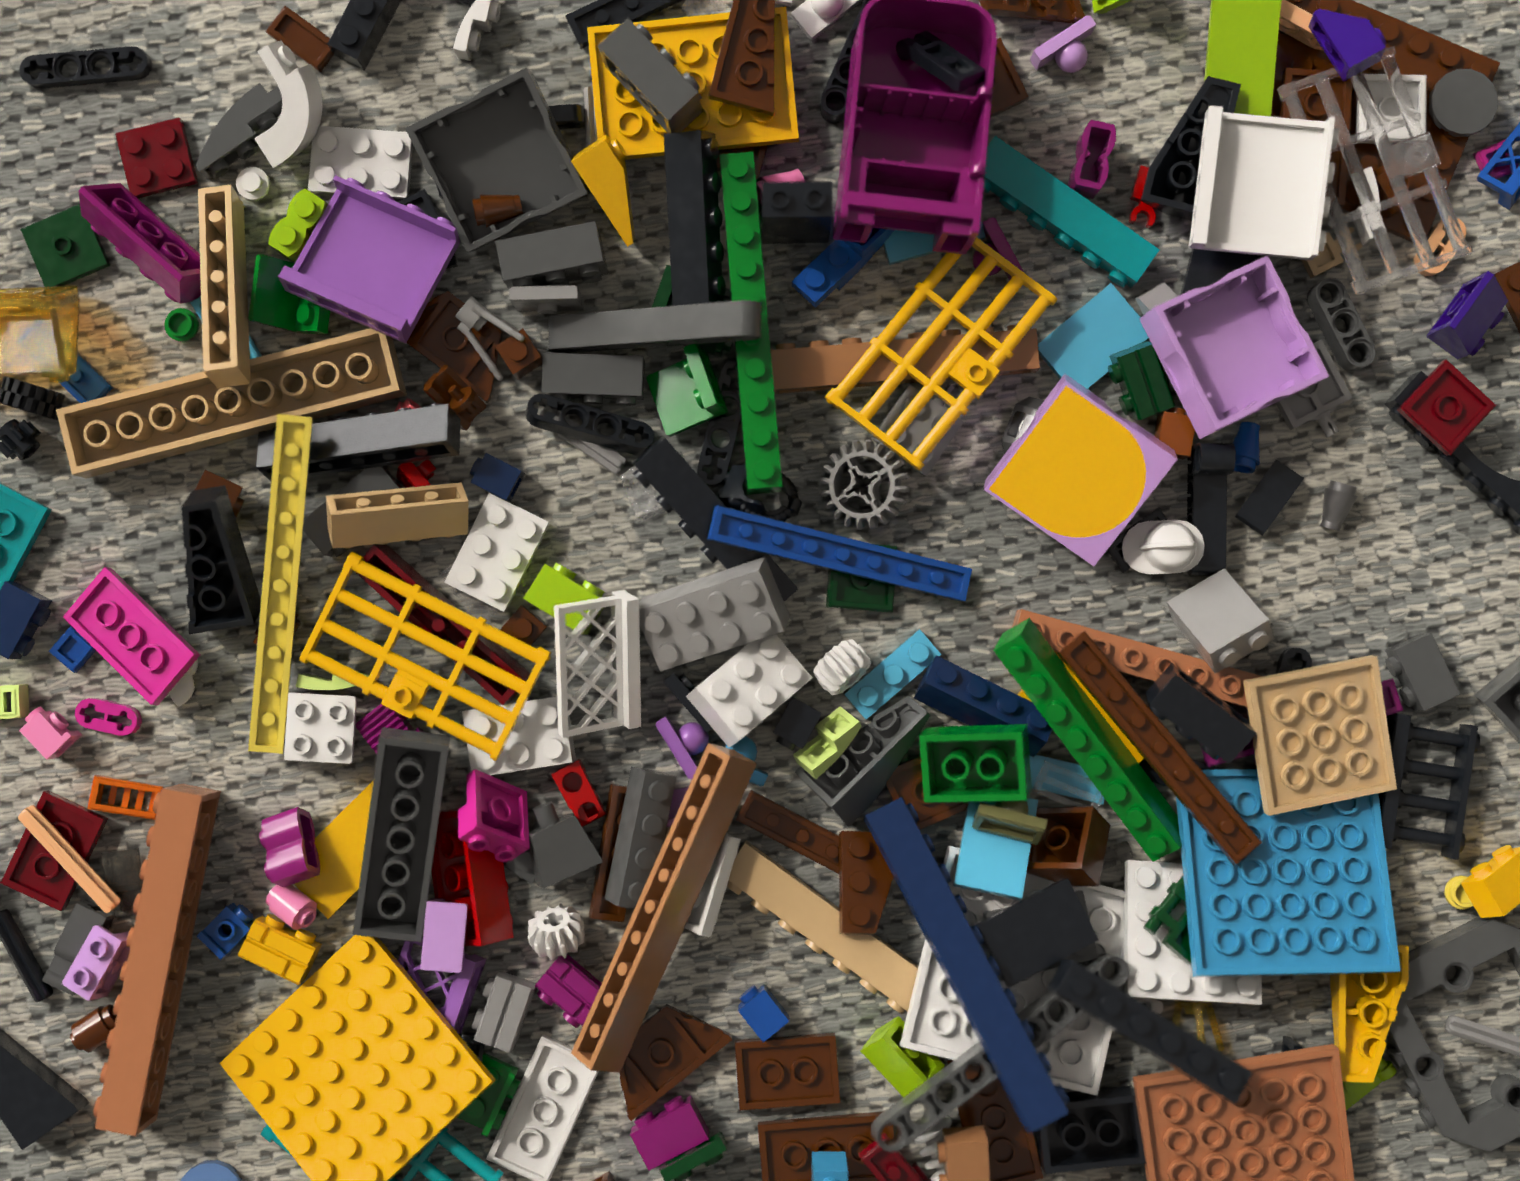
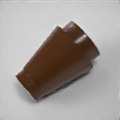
(496, 208)

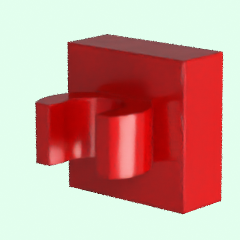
(414, 476)

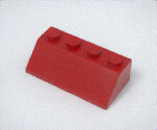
(471, 879)

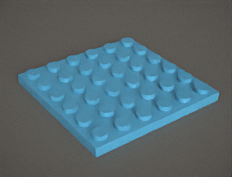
(1301, 900)

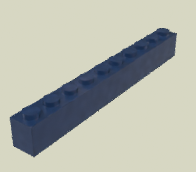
(966, 966)

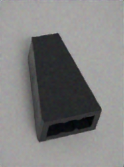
(32, 1094)

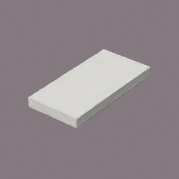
(542, 1112)

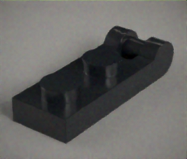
(941, 61)

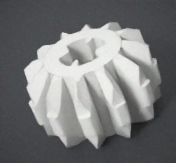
(842, 667)
(556, 931)

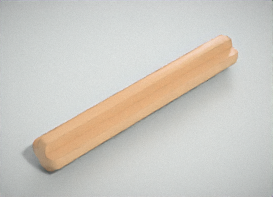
(69, 859)

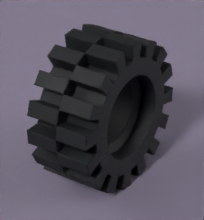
(30, 397)

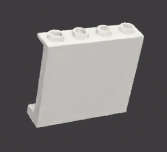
(1263, 185)

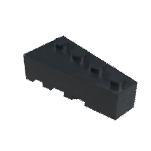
(217, 565)

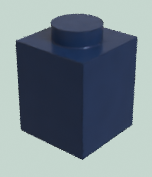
(496, 477)

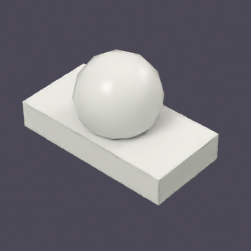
(819, 15)

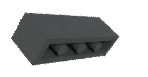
(639, 834)

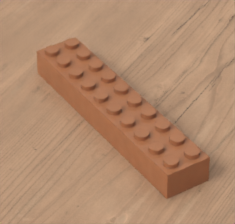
(156, 959)

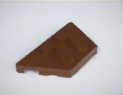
(444, 344)
(664, 1054)

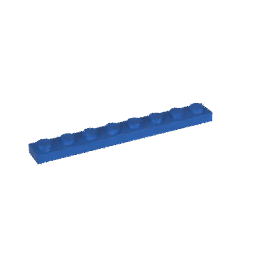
(839, 553)

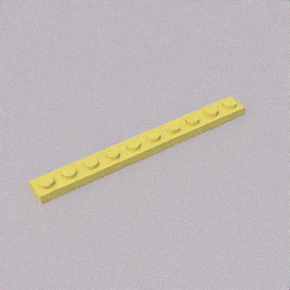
(280, 583)

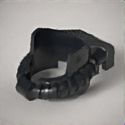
(735, 496)

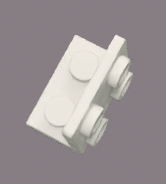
(320, 728)

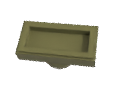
(1010, 820)

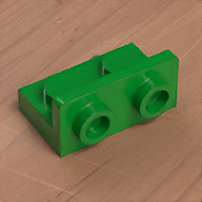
(486, 1109)

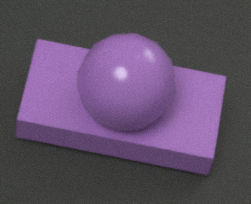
(688, 741)

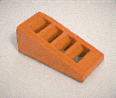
(97, 792)

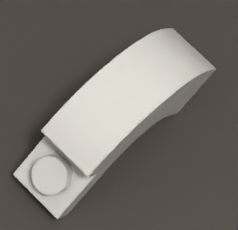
(300, 105)

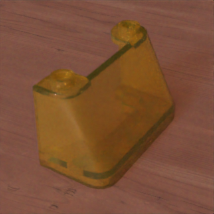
(39, 331)

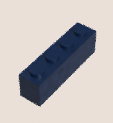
(979, 701)

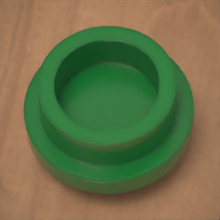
(181, 324)

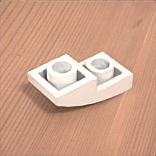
(478, 17)

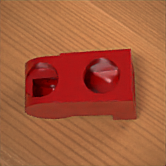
(579, 792)

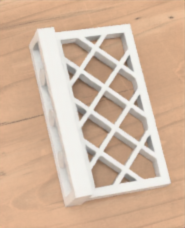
(623, 656)

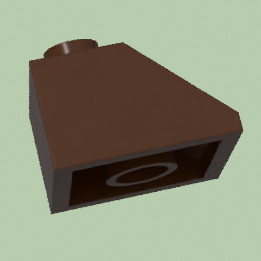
(1070, 846)

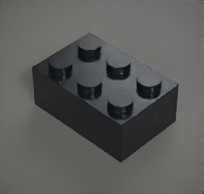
(1094, 1133)

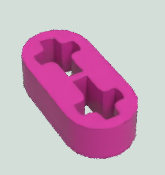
(107, 724)

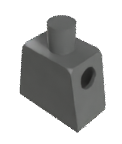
(559, 847)

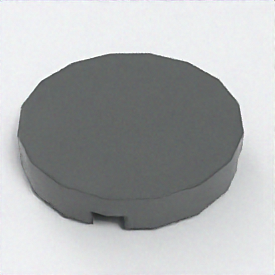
(1463, 102)

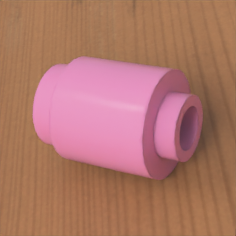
(291, 906)

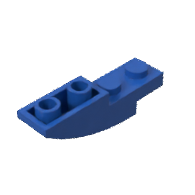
(837, 266)

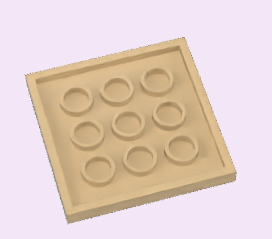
(1320, 735)

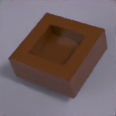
(524, 626)

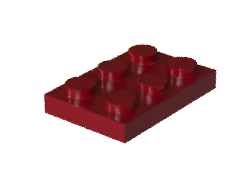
(35, 870)

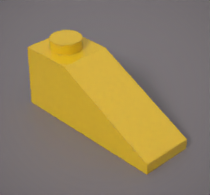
(606, 176)

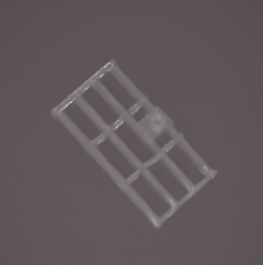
(1400, 162)

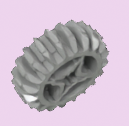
(873, 498)

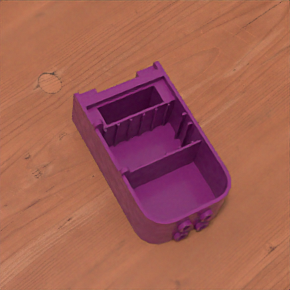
(908, 138)

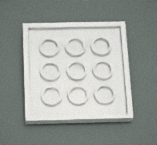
(1152, 966)

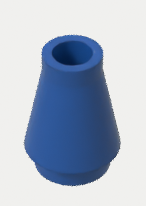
(1247, 447)

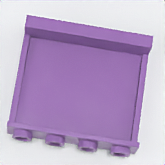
(373, 259)

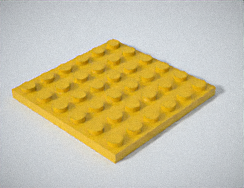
(357, 1068)

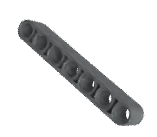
(655, 327)

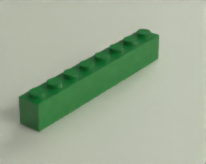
(1089, 739)

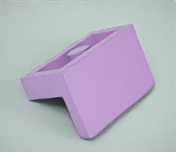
(444, 936)

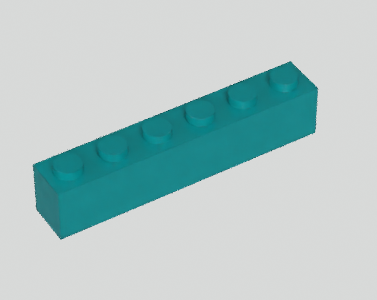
(1066, 215)

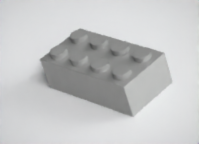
(713, 614)

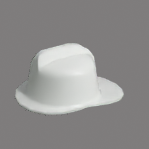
(1163, 547)

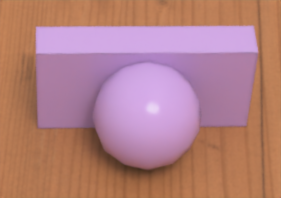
(1066, 47)

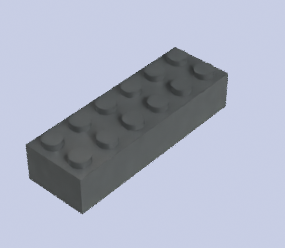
(401, 834)

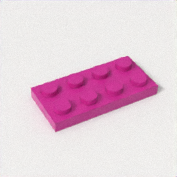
(131, 636)

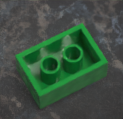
(975, 763)

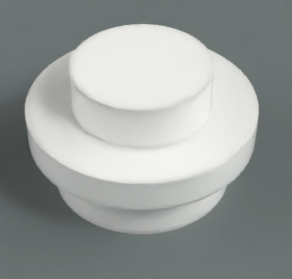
(252, 183)

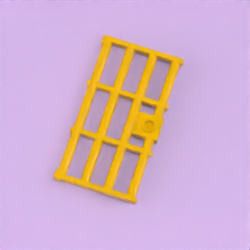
(961, 365)
(411, 679)

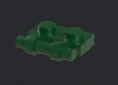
(1178, 936)
(708, 1152)

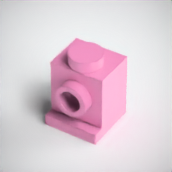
(49, 733)

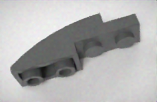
(236, 131)

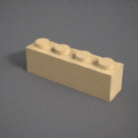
(397, 515)

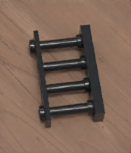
(1467, 743)

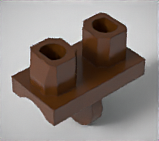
(450, 389)

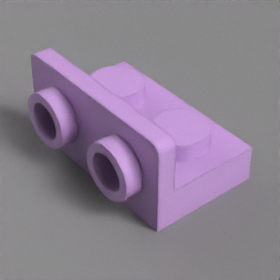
(97, 964)

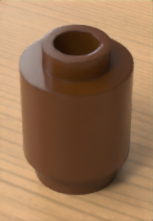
(93, 1029)

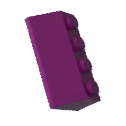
(143, 239)

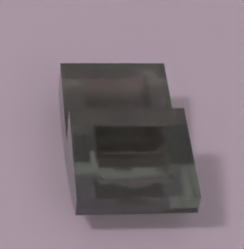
(123, 877)

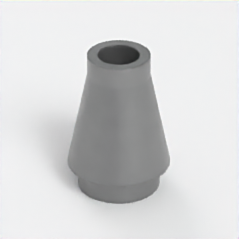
(1337, 504)

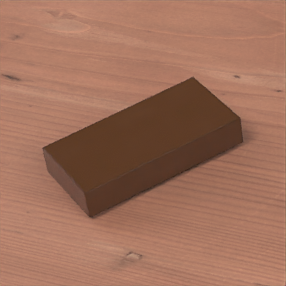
(301, 38)

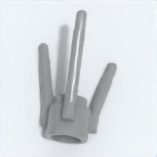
(475, 316)

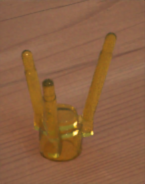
(1198, 1009)

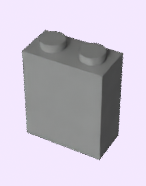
(1220, 620)

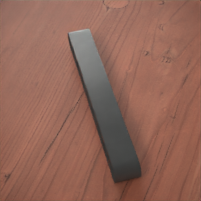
(956, 1071)

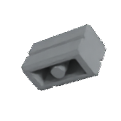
(504, 1011)

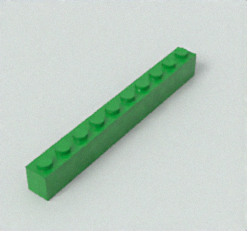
(752, 356)

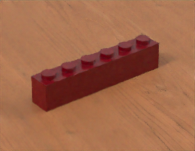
(389, 561)

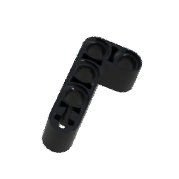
(1208, 501)

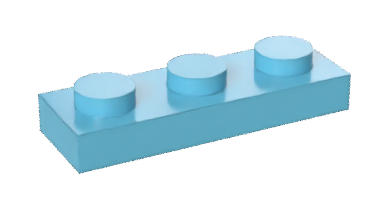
(892, 674)

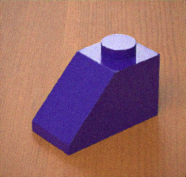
(1347, 41)

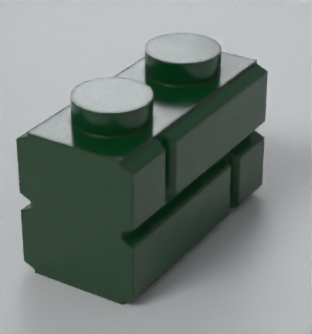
(1141, 381)

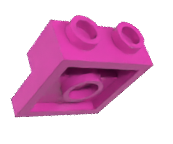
(494, 817)

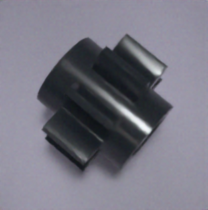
(18, 439)

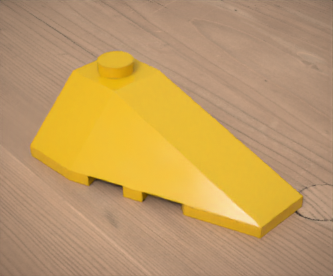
(1363, 1015)

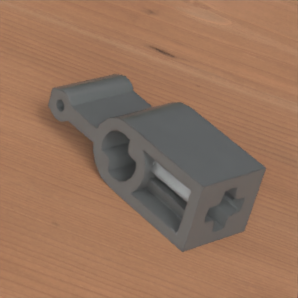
(82, 919)

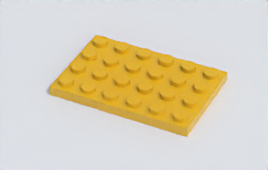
(696, 49)

